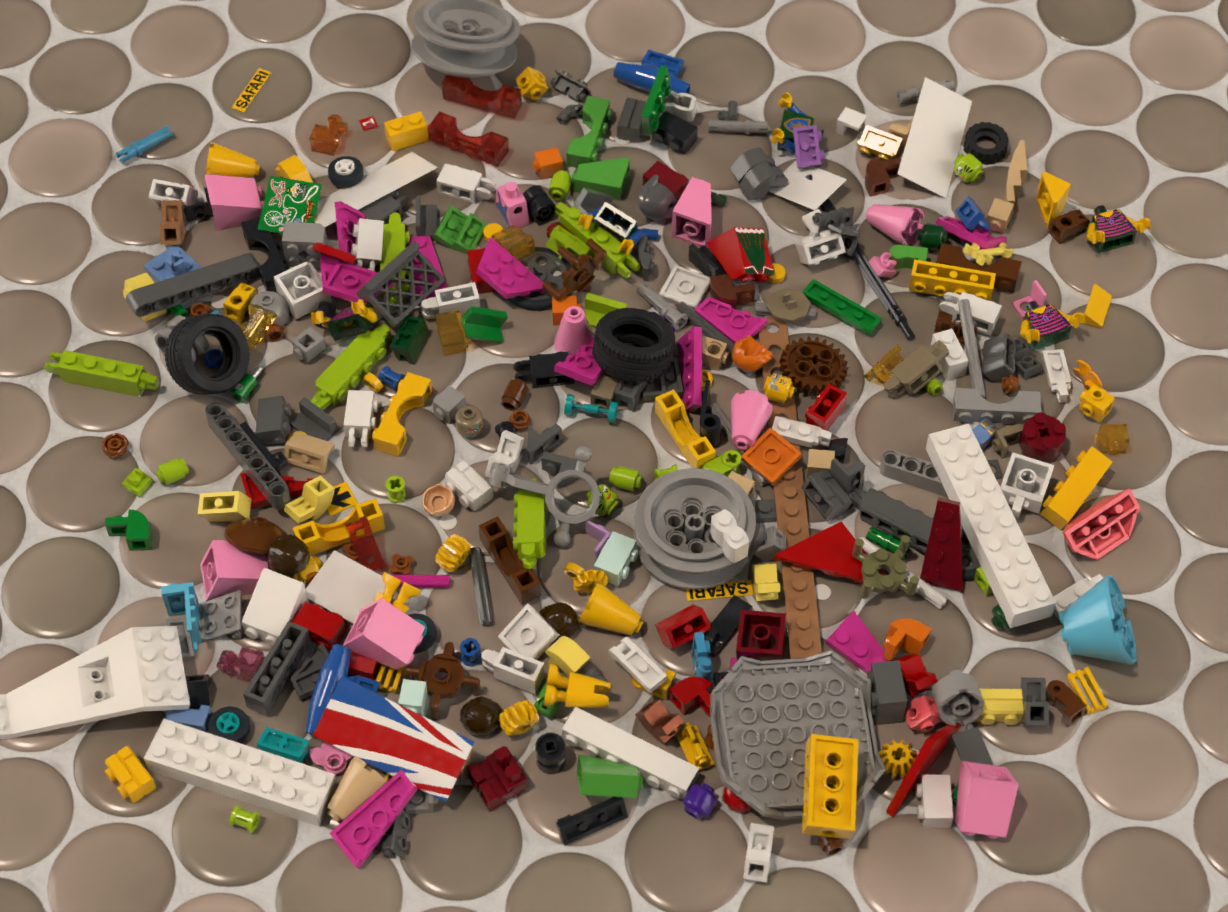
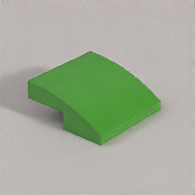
(459, 230)

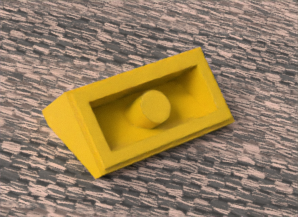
(1097, 307)

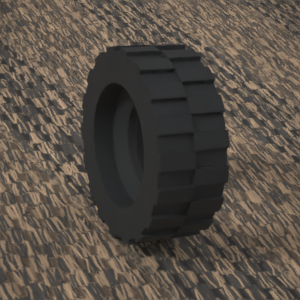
(989, 131)

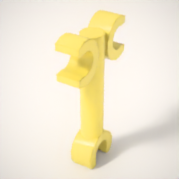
(986, 255)

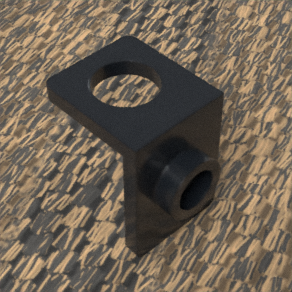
(199, 211)

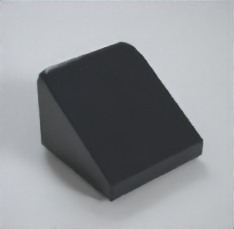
(839, 447)

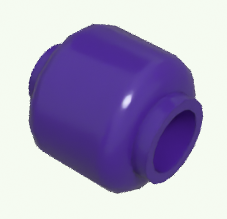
(699, 801)

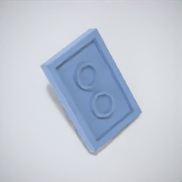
(170, 264)

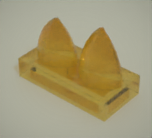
(259, 324)
(879, 370)

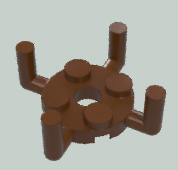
(581, 272)
(443, 688)

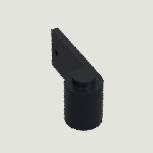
(709, 423)

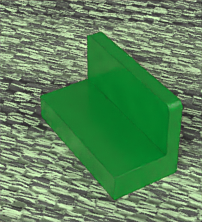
(483, 324)

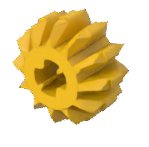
(453, 553)
(518, 718)
(904, 752)

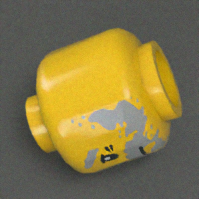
(778, 388)

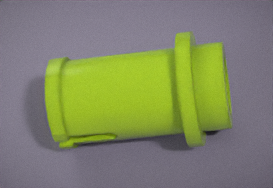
(934, 387)

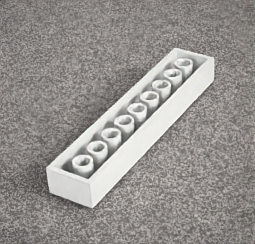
(990, 526)

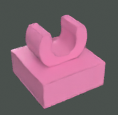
(883, 266)

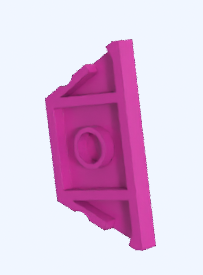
(506, 273)
(345, 279)

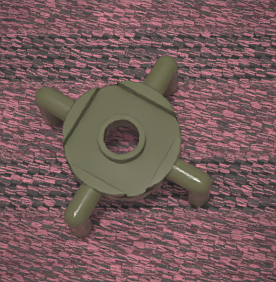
(884, 560)

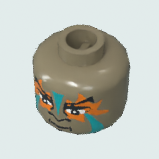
(469, 421)

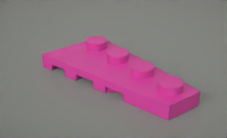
(429, 253)
(581, 366)
(691, 367)

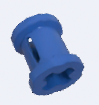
(390, 377)
(471, 652)

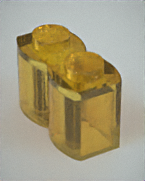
(515, 241)
(451, 332)

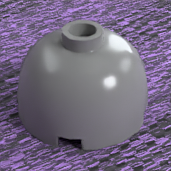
(274, 302)

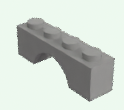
(971, 406)

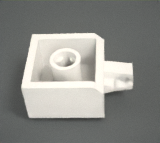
(301, 289)
(1026, 483)

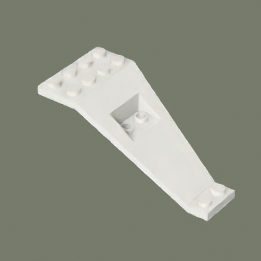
(134, 674)

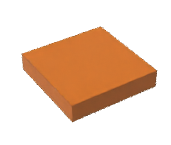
(771, 456)

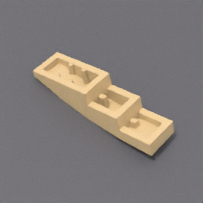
(1016, 174)

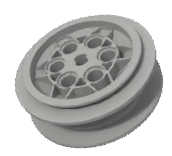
(465, 37)
(671, 502)

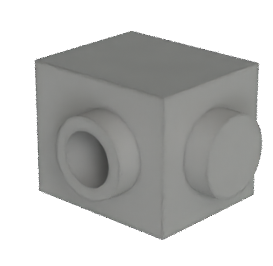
(448, 403)

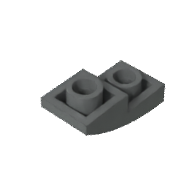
(645, 258)
(1025, 362)

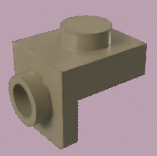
(1006, 436)

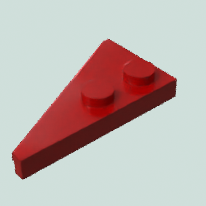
(257, 498)

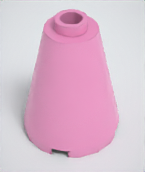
(896, 222)
(573, 331)
(748, 417)

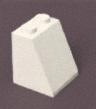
(272, 606)

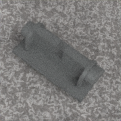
(577, 88)
(834, 217)
(397, 841)

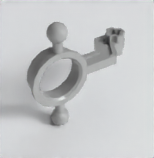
(502, 475)

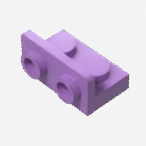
(807, 146)

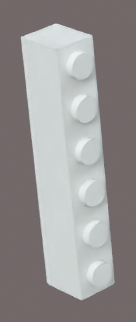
(619, 746)

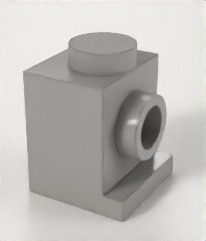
(308, 345)

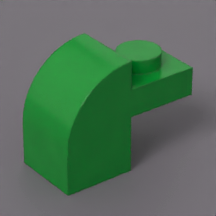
(134, 527)

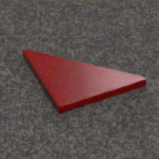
(827, 552)
(924, 760)

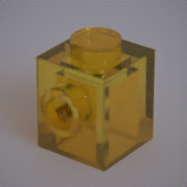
(1112, 439)

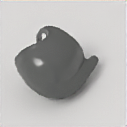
(655, 199)

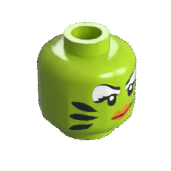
(968, 168)
(608, 500)

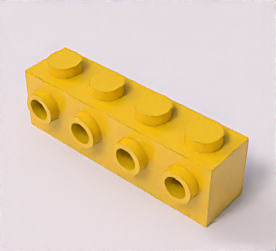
(942, 278)
(1076, 487)

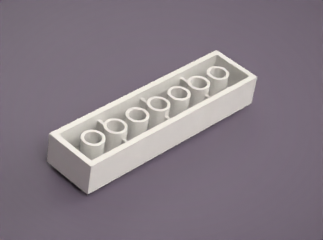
(241, 772)

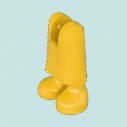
(406, 592)
(578, 688)

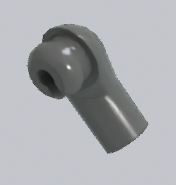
(570, 111)
(731, 114)

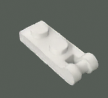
(638, 664)

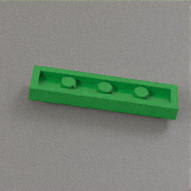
(842, 307)

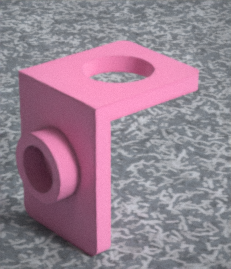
(1037, 294)

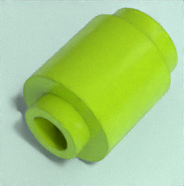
(560, 185)
(172, 471)
(625, 478)

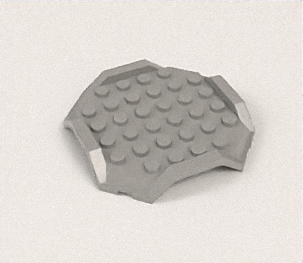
(766, 717)

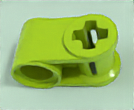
(723, 465)

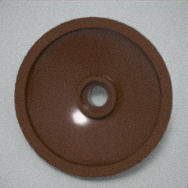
(253, 534)

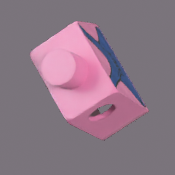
(510, 199)

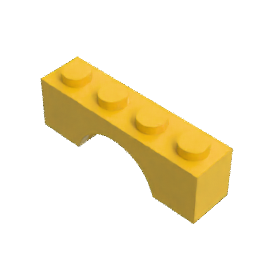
(411, 394)
(673, 416)
(327, 536)

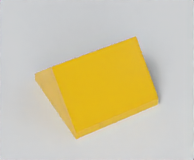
(1052, 197)

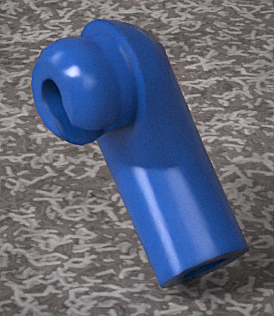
(650, 233)

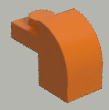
(905, 634)

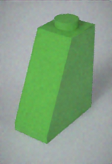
(603, 176)
(607, 778)

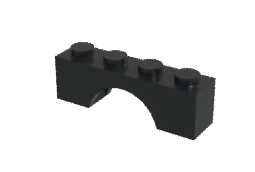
(264, 242)

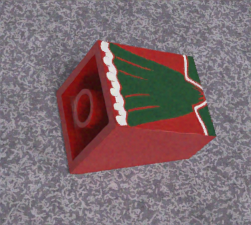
(743, 254)

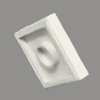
(685, 287)
(528, 633)

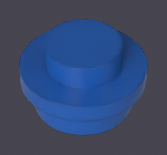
(213, 358)

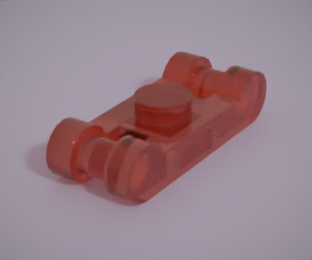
(365, 544)

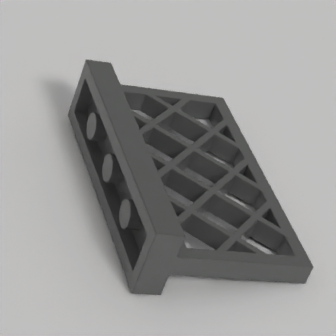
(387, 274)

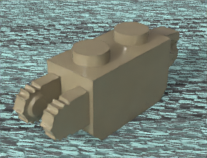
(916, 370)

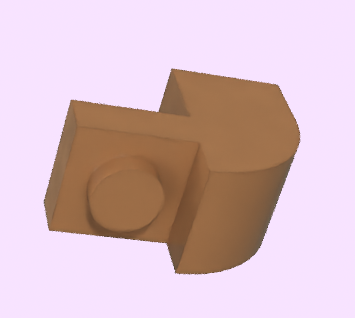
(173, 222)

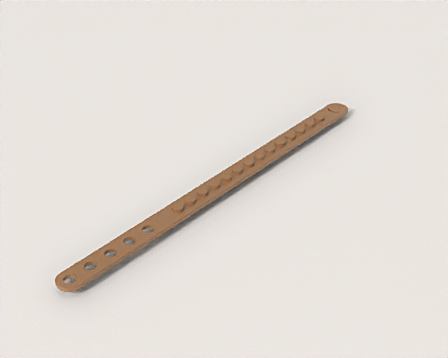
(793, 521)

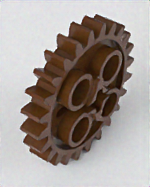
(813, 365)

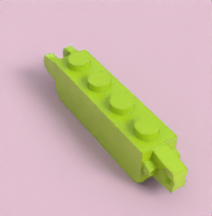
(393, 244)
(616, 260)
(351, 367)
(101, 373)
(529, 526)

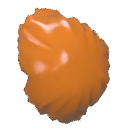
(750, 354)

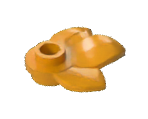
(1087, 375)

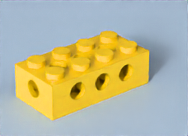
(818, 796)

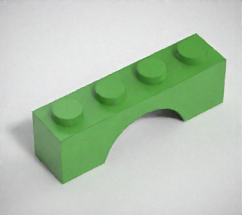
(595, 115)

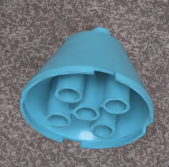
(1098, 626)

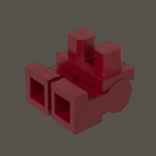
(497, 778)

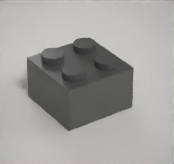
(887, 692)

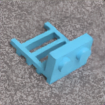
(182, 600)

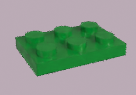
(655, 102)

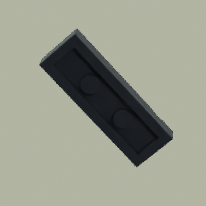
(277, 460)
(725, 624)
(591, 820)

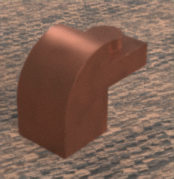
(879, 174)
(722, 289)
(659, 721)

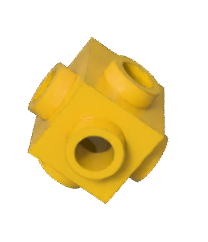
(532, 84)
(1096, 403)

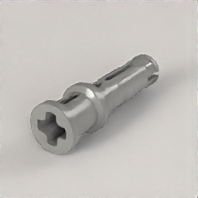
(667, 310)

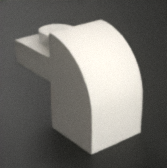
(508, 452)
(758, 852)

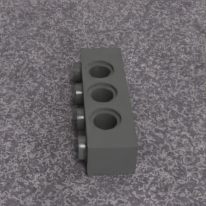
(277, 668)

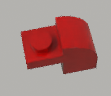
(914, 675)
(690, 693)

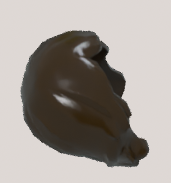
(288, 555)
(561, 618)
(480, 716)

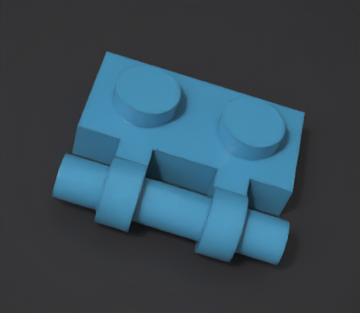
(700, 651)

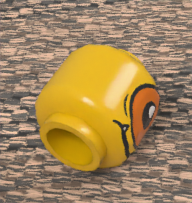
(310, 572)

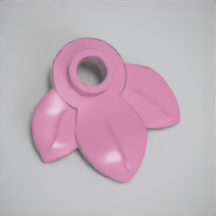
(328, 755)

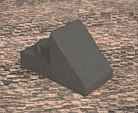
(539, 443)
(556, 463)

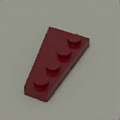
(944, 549)

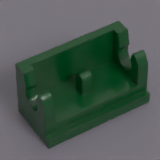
(410, 338)

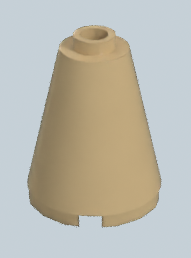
(354, 789)

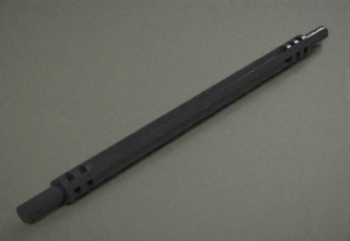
(875, 281)

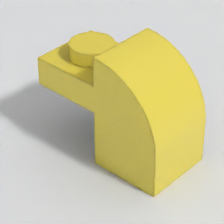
(314, 501)
(765, 581)
(567, 655)

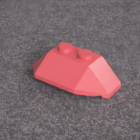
(1103, 525)

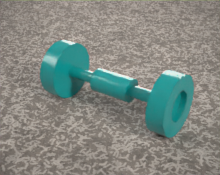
(569, 405)

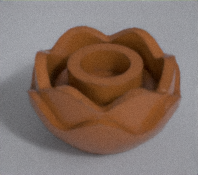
(112, 440)

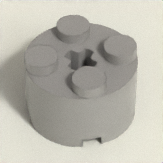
(958, 698)

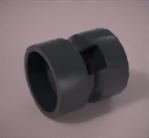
(539, 204)
(550, 753)

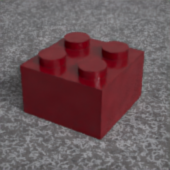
(761, 635)

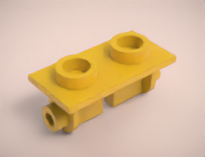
(694, 746)

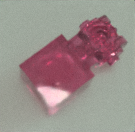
(243, 665)

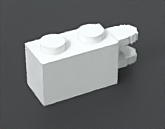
(463, 184)
(368, 242)
(451, 299)
(983, 312)
(359, 416)
(514, 668)

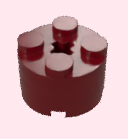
(1042, 438)

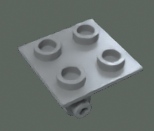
(223, 616)

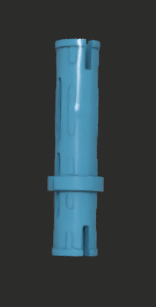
(144, 144)

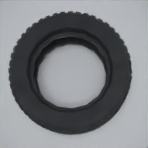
(179, 354)
(632, 362)

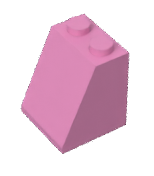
(233, 200)
(693, 214)
(230, 569)
(385, 634)
(985, 799)

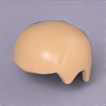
(438, 500)

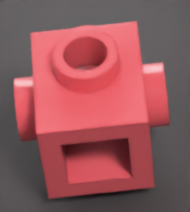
(922, 714)

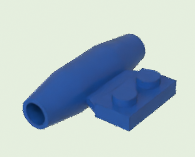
(644, 75)
(333, 669)

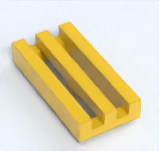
(1094, 686)
(386, 687)

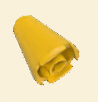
(230, 163)
(610, 612)

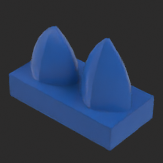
(972, 215)

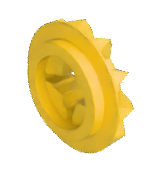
(588, 579)

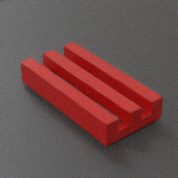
(333, 253)

